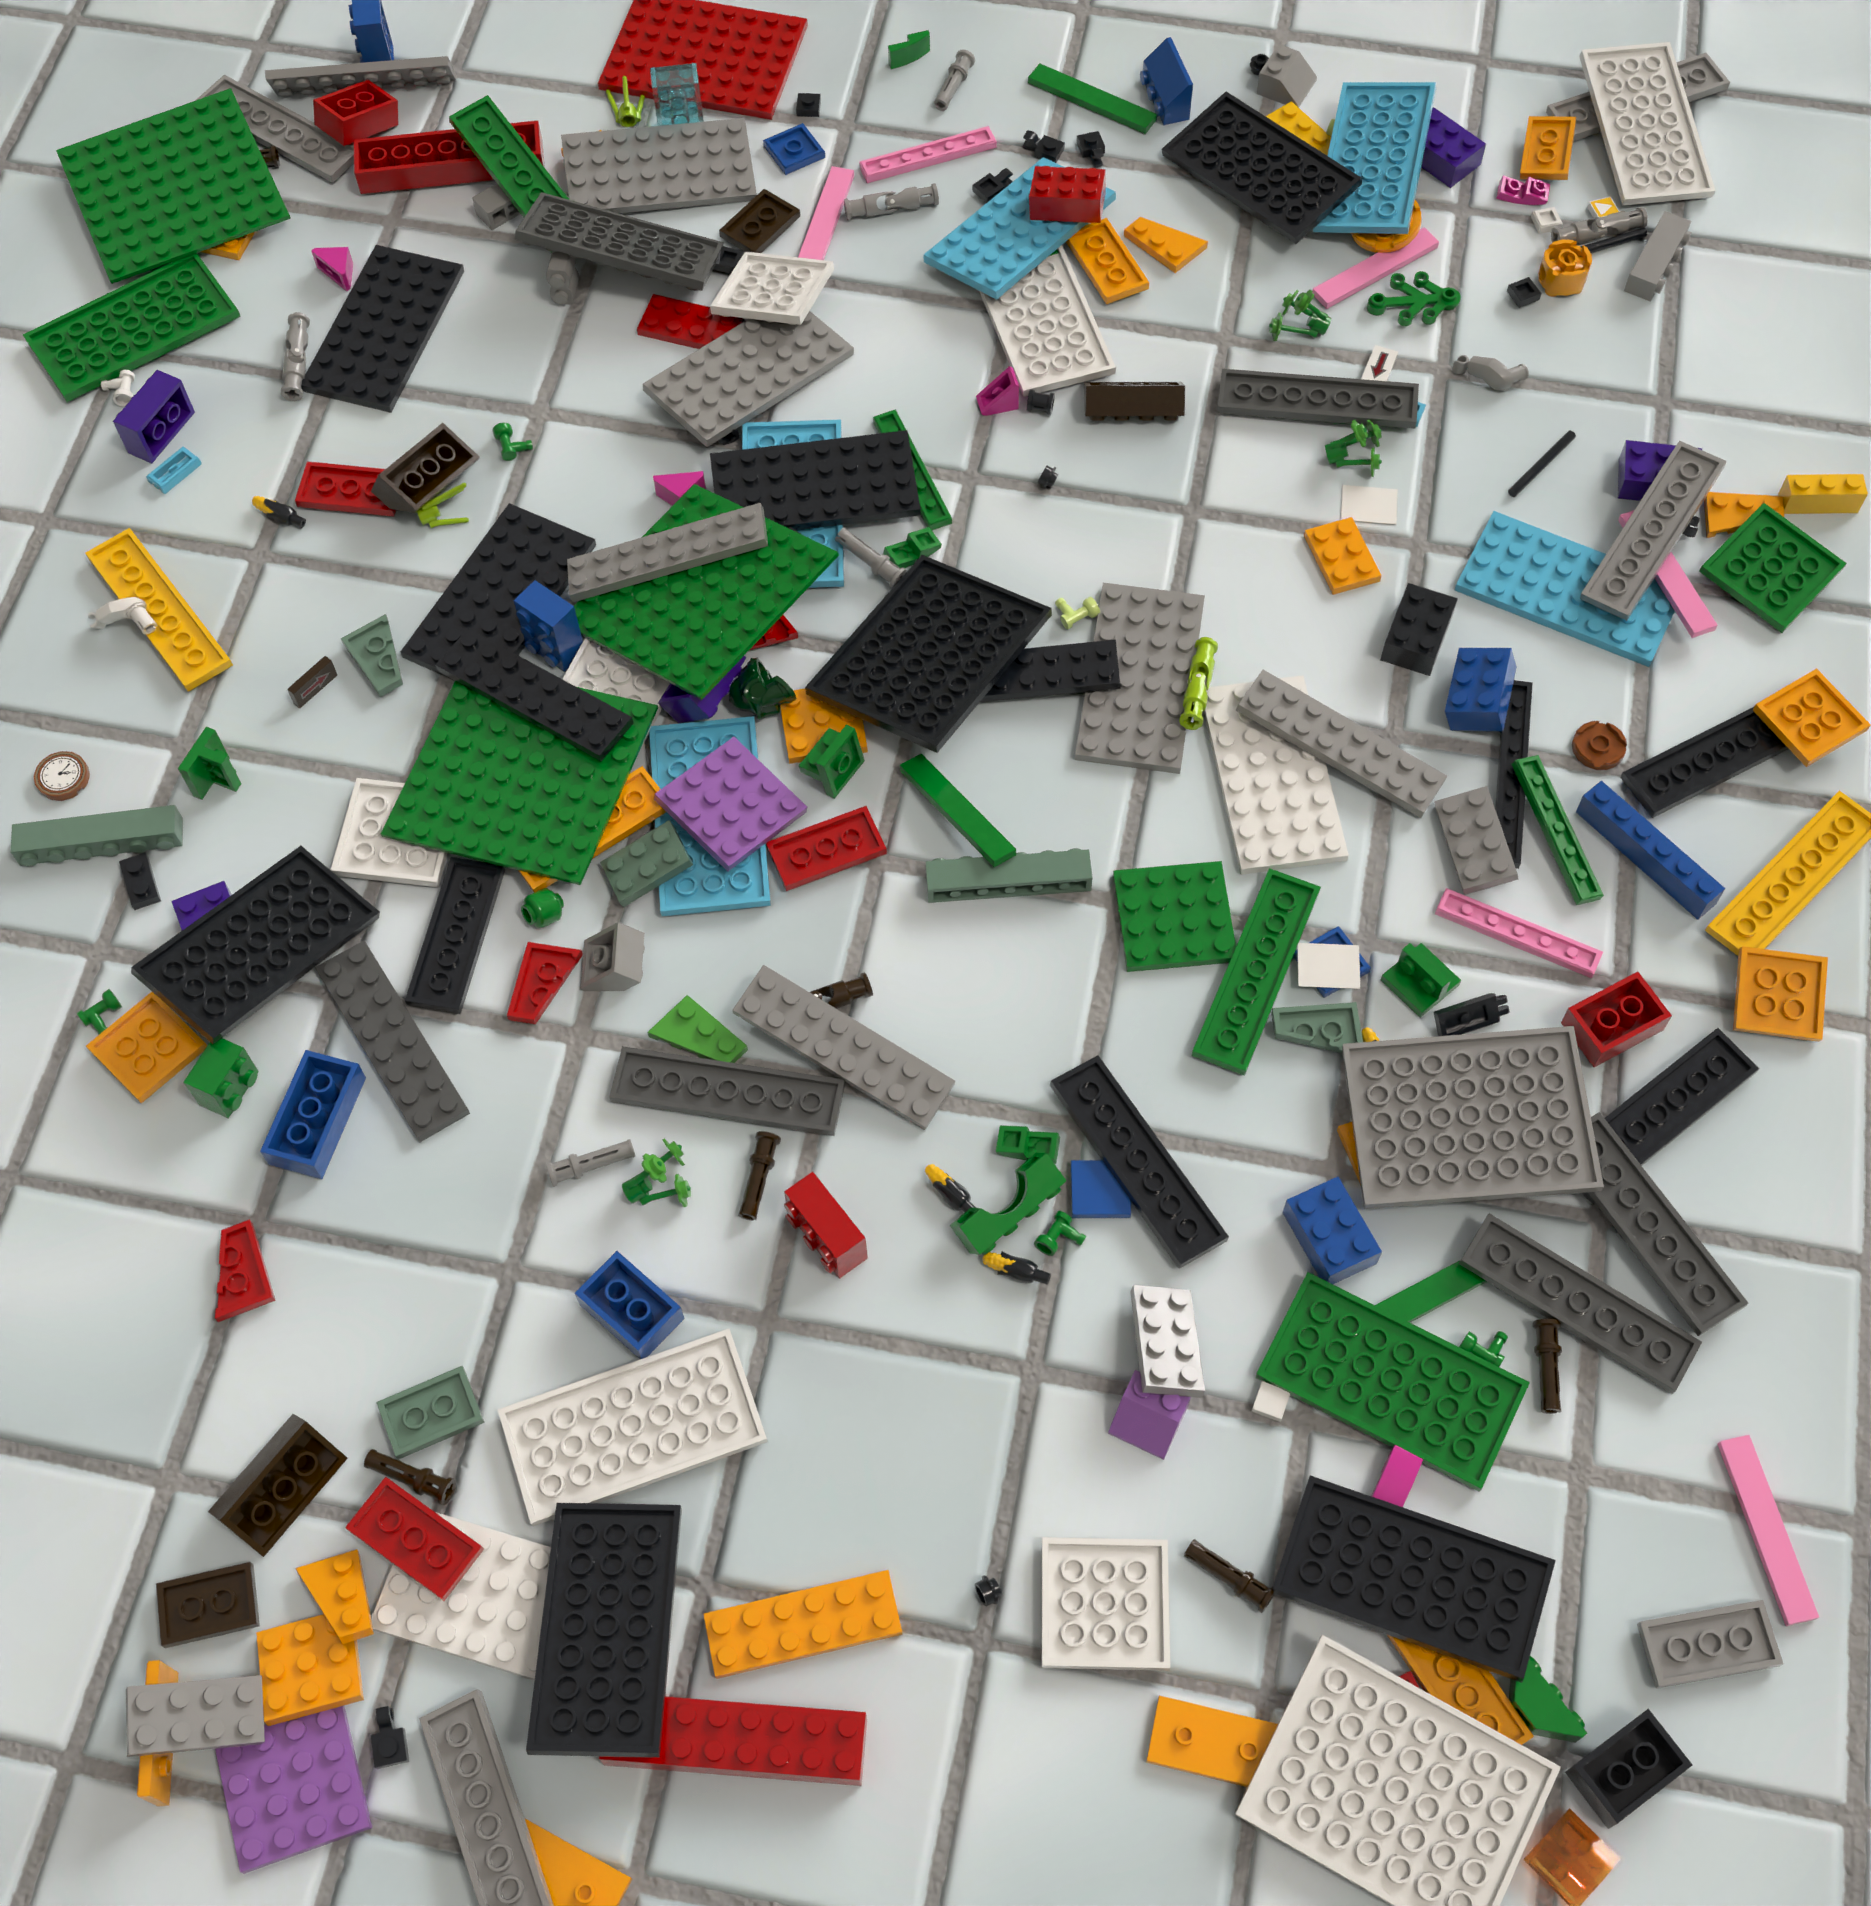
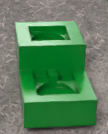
(907, 52)
(909, 551)
(1022, 1143)

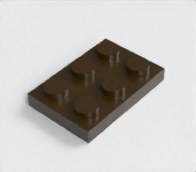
(759, 222)
(207, 1605)

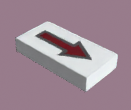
(1380, 364)

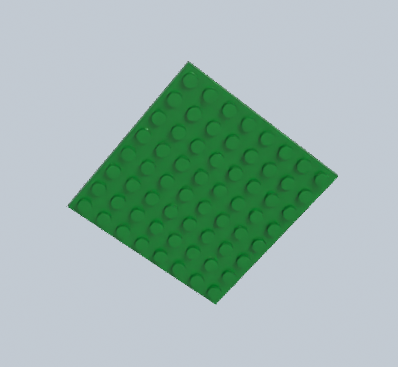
(172, 185)
(709, 616)
(512, 790)

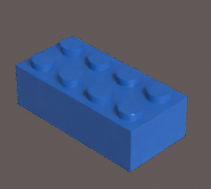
(313, 1114)

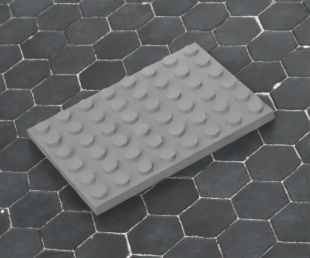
(1471, 1117)

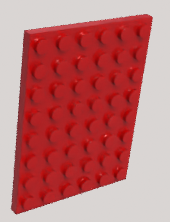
(737, 51)

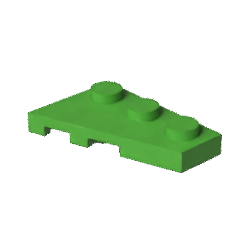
(697, 1031)

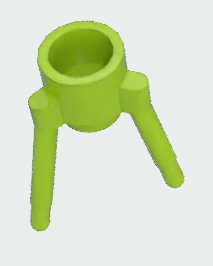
(627, 113)
(430, 510)

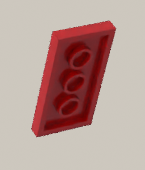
(683, 322)
(340, 489)
(826, 848)
(414, 1538)

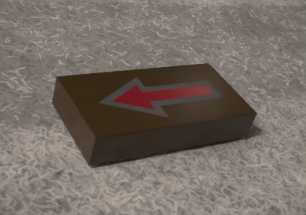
(312, 682)

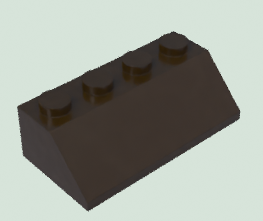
(1134, 399)
(424, 470)
(278, 1484)

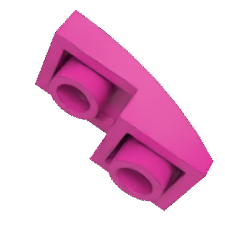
(1528, 193)
(1397, 1476)

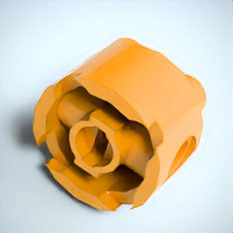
(1564, 268)

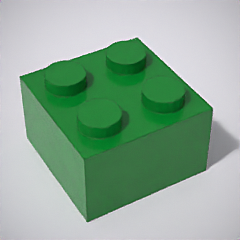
(221, 1077)

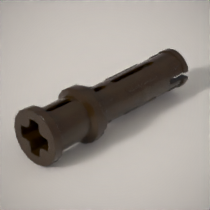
(761, 1163)
(1548, 1352)
(421, 1484)
(1243, 1583)

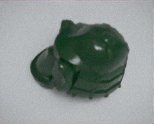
(759, 692)

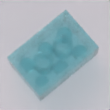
(676, 94)

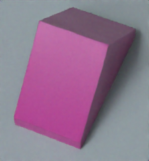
(336, 264)
(1000, 394)
(674, 486)

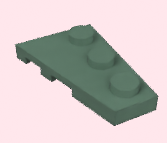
(375, 654)
(1318, 1025)

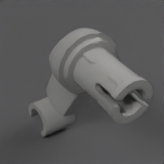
(1491, 371)

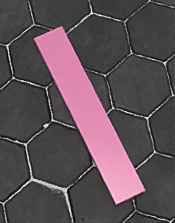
(927, 154)
(827, 213)
(1373, 270)
(1681, 594)
(1519, 933)
(1768, 1531)

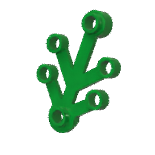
(1443, 299)

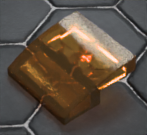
(1572, 1859)

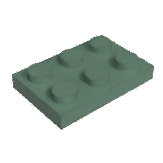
(646, 863)
(430, 1412)

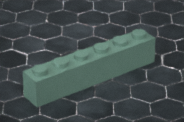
(97, 835)
(1019, 876)

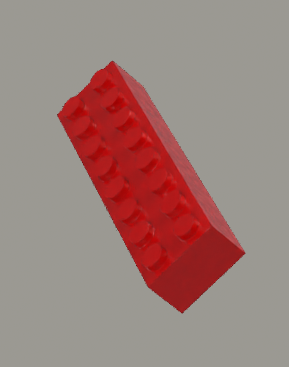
(426, 159)
(758, 1742)

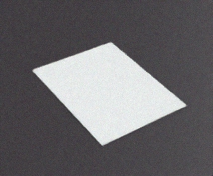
(1369, 504)
(1328, 965)

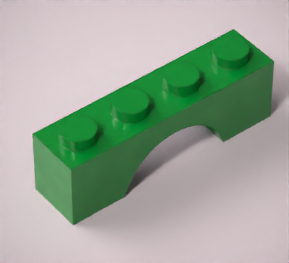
(1036, 1181)

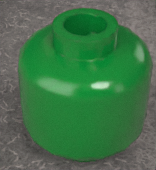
(542, 908)

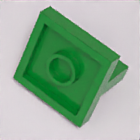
(834, 759)
(208, 764)
(1420, 979)

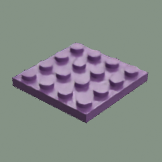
(730, 803)
(293, 1789)

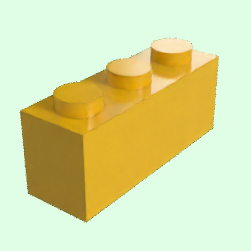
(1823, 493)

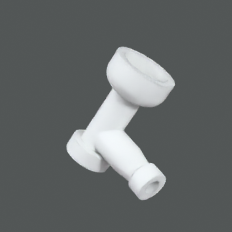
(123, 395)

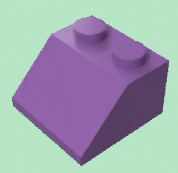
(1148, 1418)

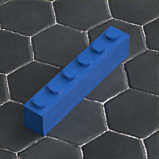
(1650, 850)

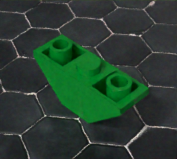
(1542, 1707)

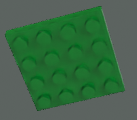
(1772, 567)
(1174, 916)

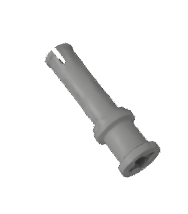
(957, 73)
(879, 563)
(576, 1166)

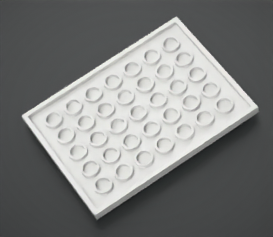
(1396, 1786)

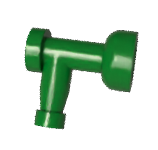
(503, 433)
(92, 1014)
(1047, 1242)
(1491, 1354)

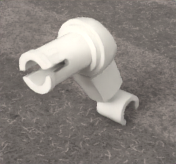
(124, 608)

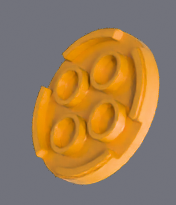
(1390, 242)

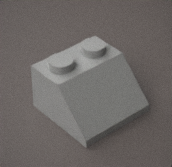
(1286, 77)
(613, 959)

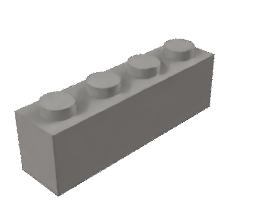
(1658, 255)

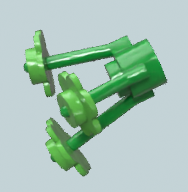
(1317, 321)
(1338, 449)
(639, 1186)

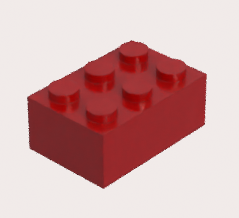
(355, 112)
(1067, 194)
(1616, 1019)
(825, 1225)

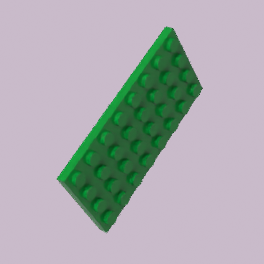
(131, 326)
(1393, 1381)

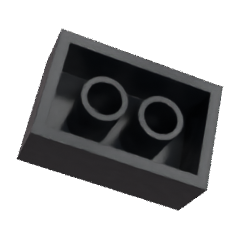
(1418, 629)
(1628, 1768)

